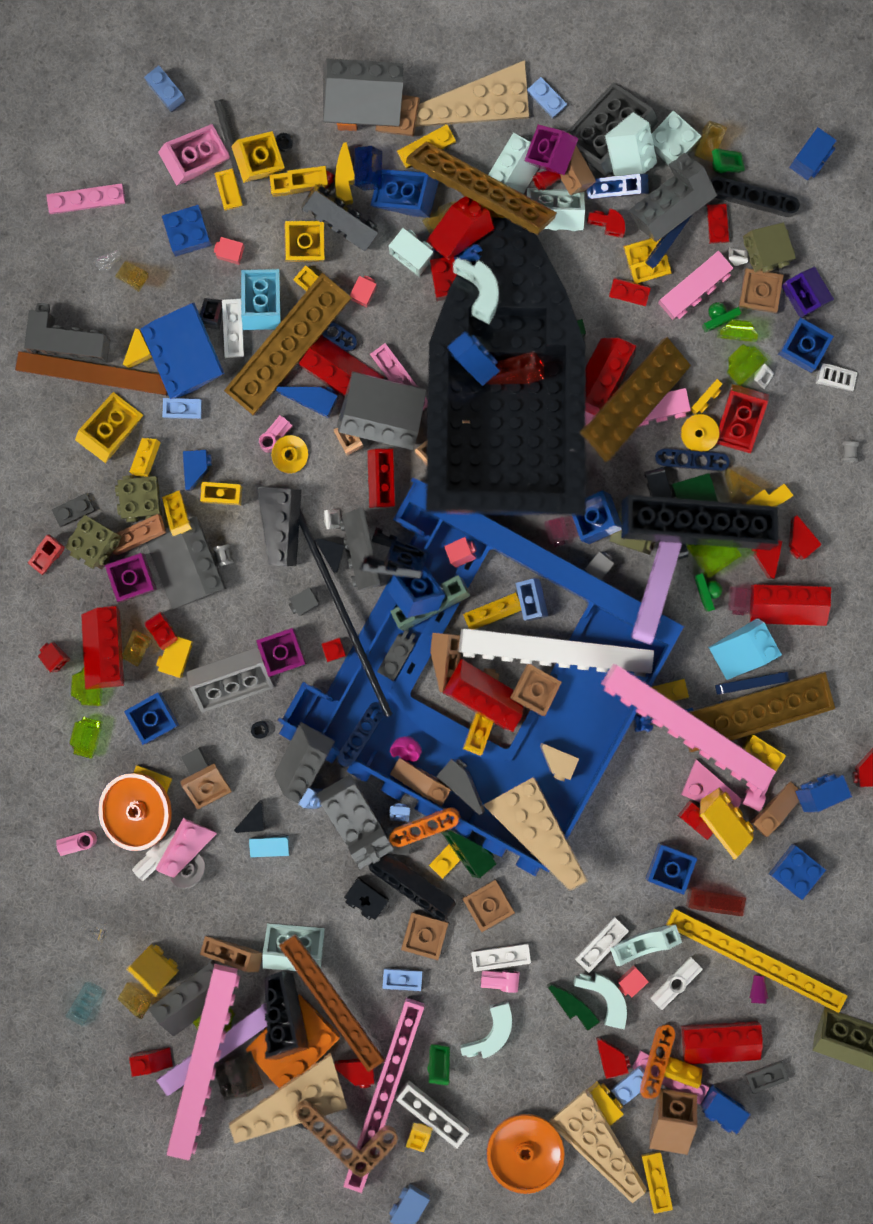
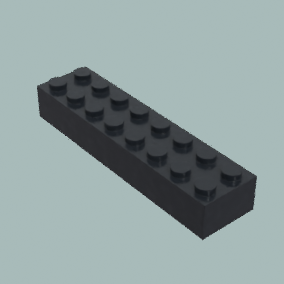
(699, 522)

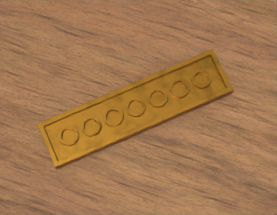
(481, 188)
(287, 344)
(635, 399)
(768, 707)

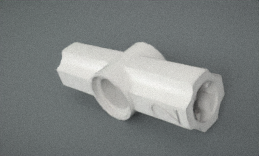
(152, 858)
(667, 993)

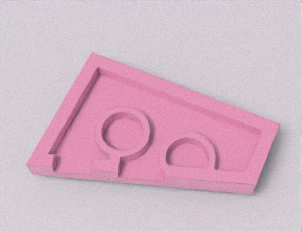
(703, 782)
(184, 846)

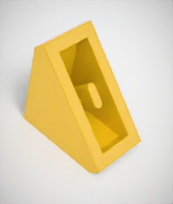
(137, 351)

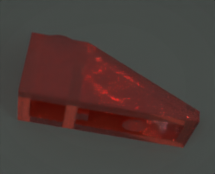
(519, 370)
(715, 902)

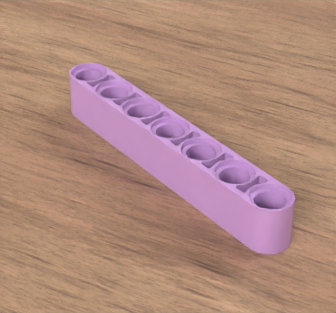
(656, 591)
(234, 1038)

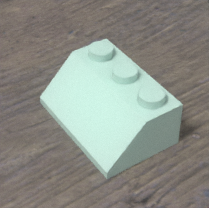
(631, 146)
(511, 167)
(569, 207)
(276, 934)

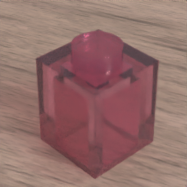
(556, 531)
(739, 600)

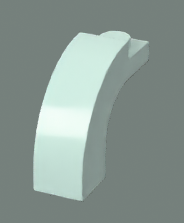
(487, 285)
(646, 942)
(616, 1007)
(498, 1035)

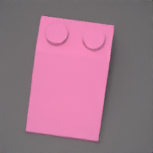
(193, 154)

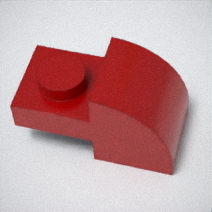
(613, 223)
(46, 554)
(161, 630)

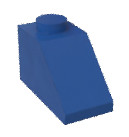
(195, 467)

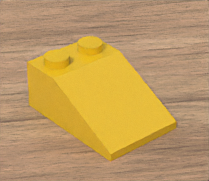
(108, 427)
(153, 969)

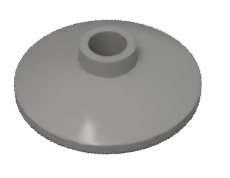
(184, 879)

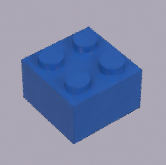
(816, 150)
(186, 230)
(805, 345)
(600, 518)
(416, 595)
(151, 718)
(823, 793)
(671, 868)
(797, 871)
(724, 1109)

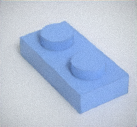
(547, 97)
(182, 408)
(310, 799)
(399, 813)
(402, 979)
(629, 1086)

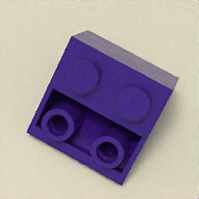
(807, 292)

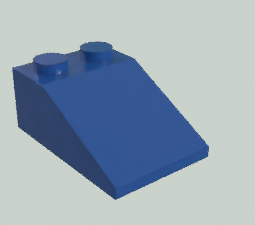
(406, 193)

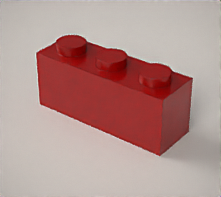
(381, 478)

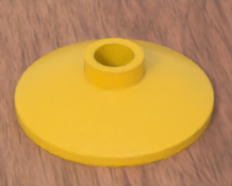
(707, 426)
(298, 454)

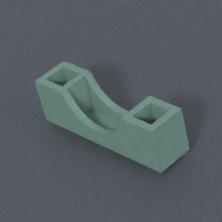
(454, 590)

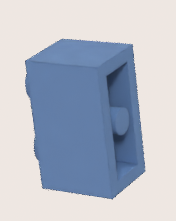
(164, 88)
(531, 599)
(410, 1206)

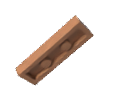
(140, 533)

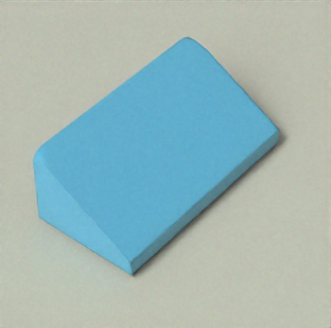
(269, 846)

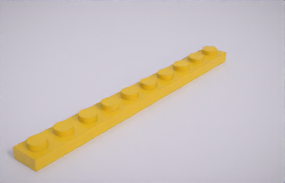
(757, 960)

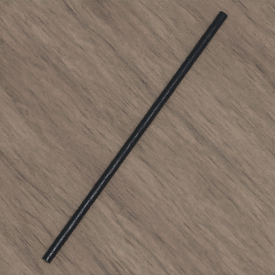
(344, 616)

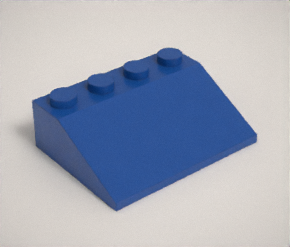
(182, 351)

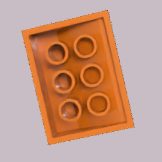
(320, 1036)

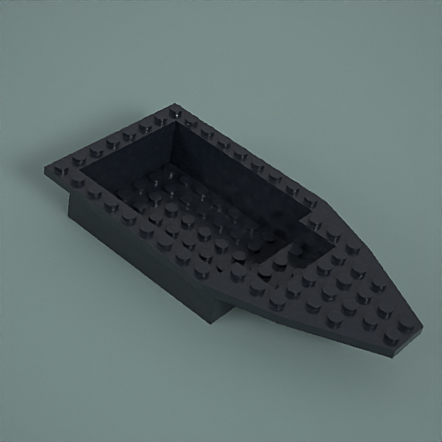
(521, 438)

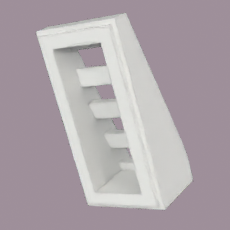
(821, 374)

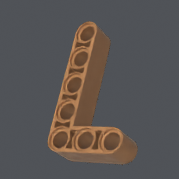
(343, 1142)

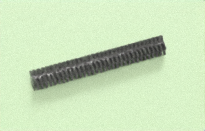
(227, 133)

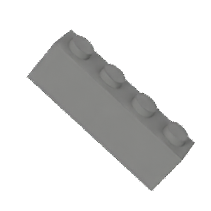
(229, 680)

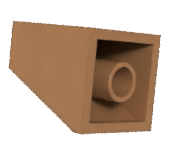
(673, 1121)

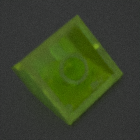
(713, 558)

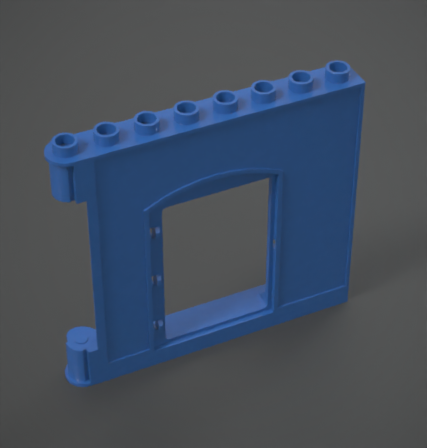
(578, 722)

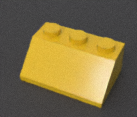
(726, 822)

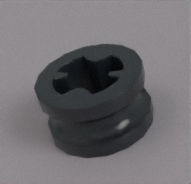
(288, 138)
(260, 736)

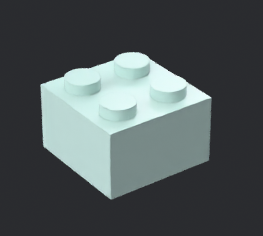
(674, 138)
(411, 251)

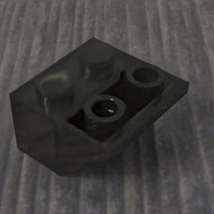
(238, 1076)

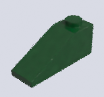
(473, 856)

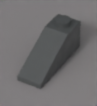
(460, 782)

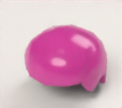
(406, 748)

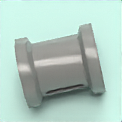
(850, 451)
(223, 555)

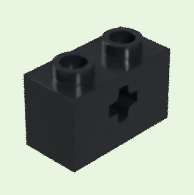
(376, 899)

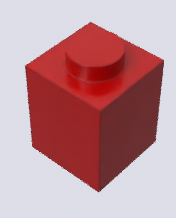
(333, 649)

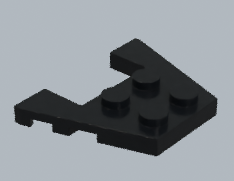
(400, 560)

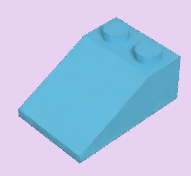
(260, 299)
(745, 649)

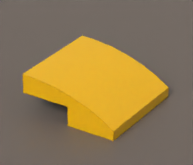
(637, 255)

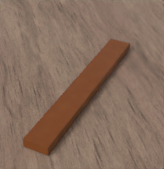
(90, 373)
(331, 1002)

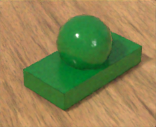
(727, 161)
(719, 316)
(708, 591)
(439, 1064)

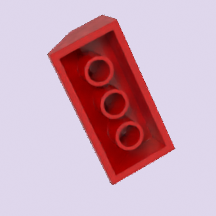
(333, 365)
(606, 371)
(790, 604)
(102, 648)
(484, 696)
(722, 1042)

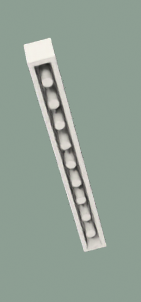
(555, 651)

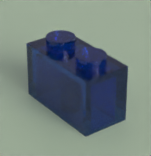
(368, 168)

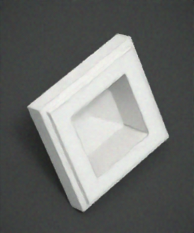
(738, 256)
(763, 376)
(332, 518)

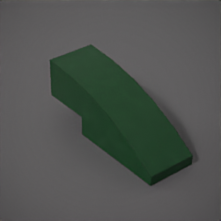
(574, 1006)

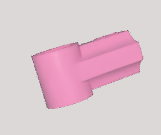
(276, 430)
(755, 799)
(75, 843)
(500, 980)

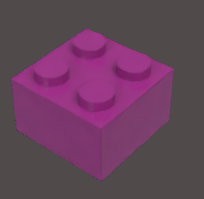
(551, 149)
(130, 577)
(281, 652)

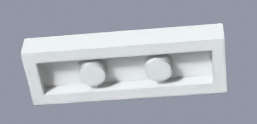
(232, 328)
(601, 944)
(501, 957)

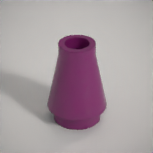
(758, 990)

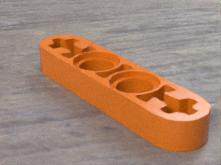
(422, 824)
(661, 1063)

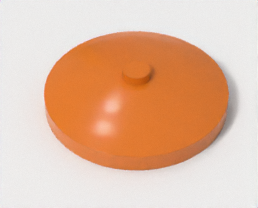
(135, 811)
(525, 1153)

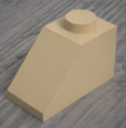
(559, 762)

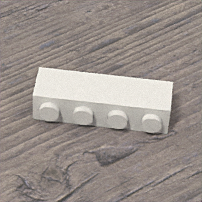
(432, 1114)

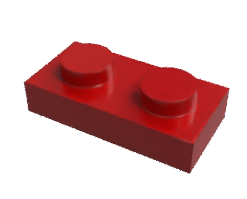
(717, 223)
(629, 291)

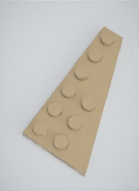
(486, 99)
(535, 826)
(317, 1085)
(593, 1138)

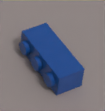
(474, 358)

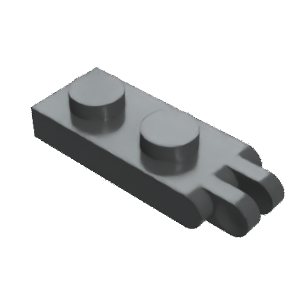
(397, 655)

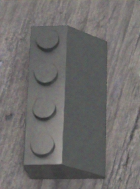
(302, 761)
(184, 1002)

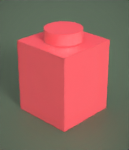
(229, 250)
(363, 290)
(461, 552)
(632, 982)

